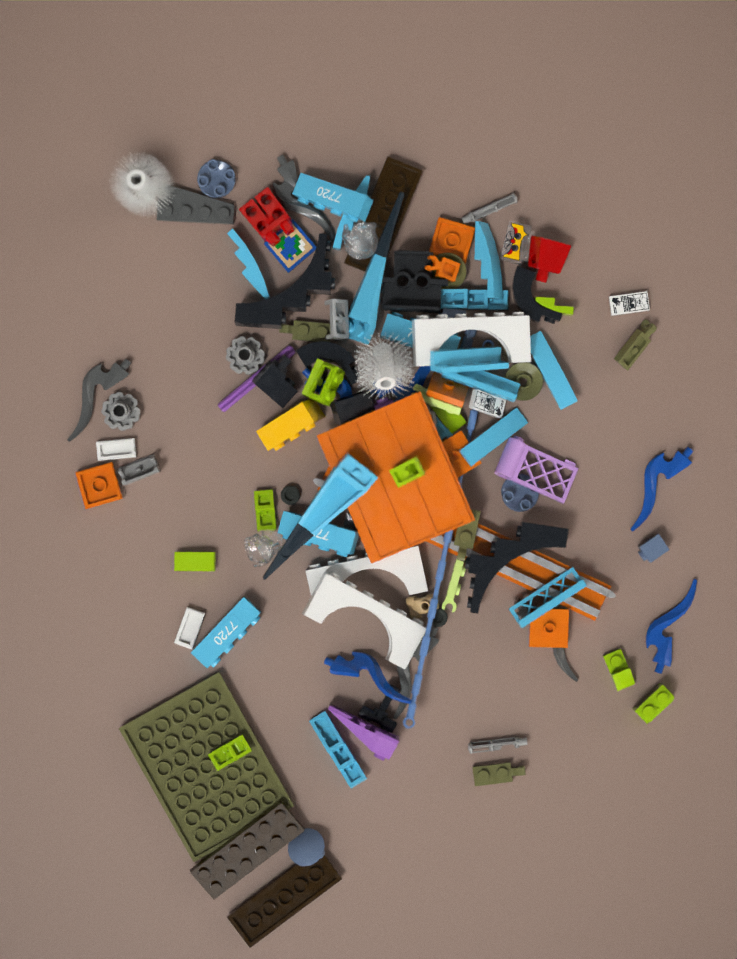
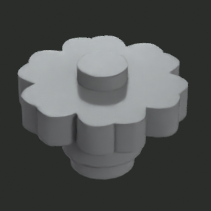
(245, 355)
(121, 411)

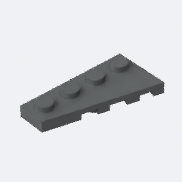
(193, 208)

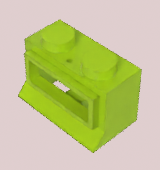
(331, 384)
(654, 704)

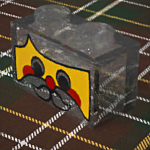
(516, 242)

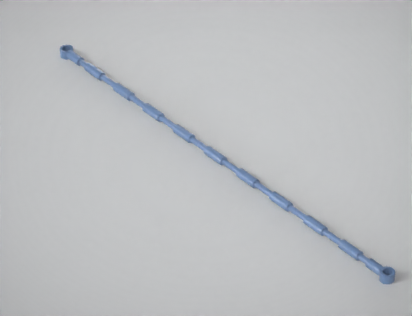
(434, 601)

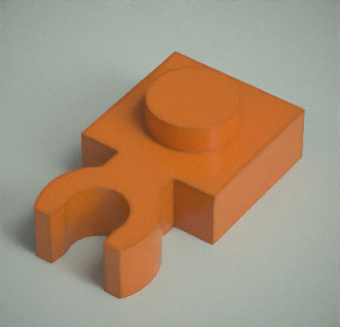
(445, 268)

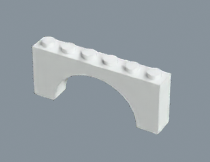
(510, 331)
(404, 564)
(402, 632)

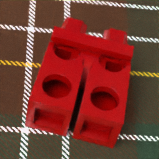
(270, 223)

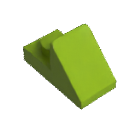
(407, 472)
(619, 669)

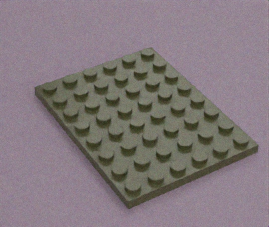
(172, 752)

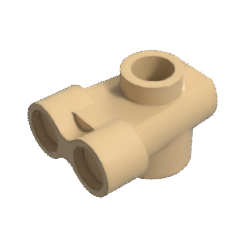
(419, 606)

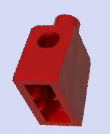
(547, 256)

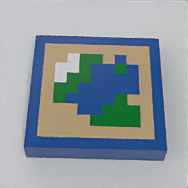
(292, 248)

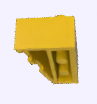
(290, 424)

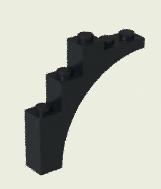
(270, 312)
(486, 567)

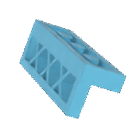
(467, 360)
(486, 382)
(550, 604)

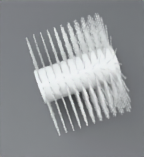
(142, 184)
(384, 366)

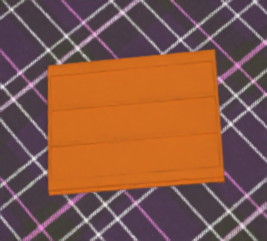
(400, 517)

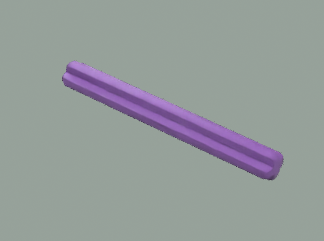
(248, 385)

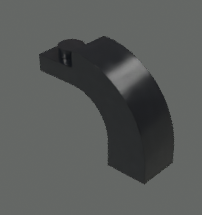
(523, 298)
(329, 351)

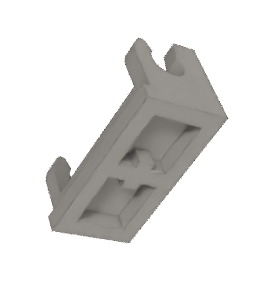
(338, 319)
(139, 470)

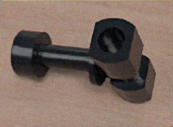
(379, 714)

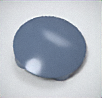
(216, 178)
(517, 496)
(307, 848)

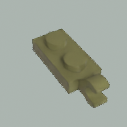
(307, 331)
(635, 345)
(466, 536)
(496, 773)

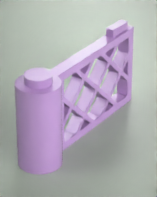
(515, 455)

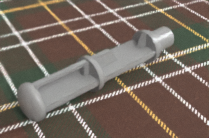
(493, 207)
(496, 744)

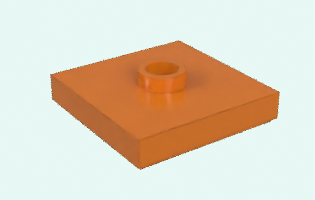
(452, 238)
(446, 390)
(453, 446)
(99, 485)
(550, 629)

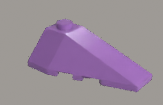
(375, 738)

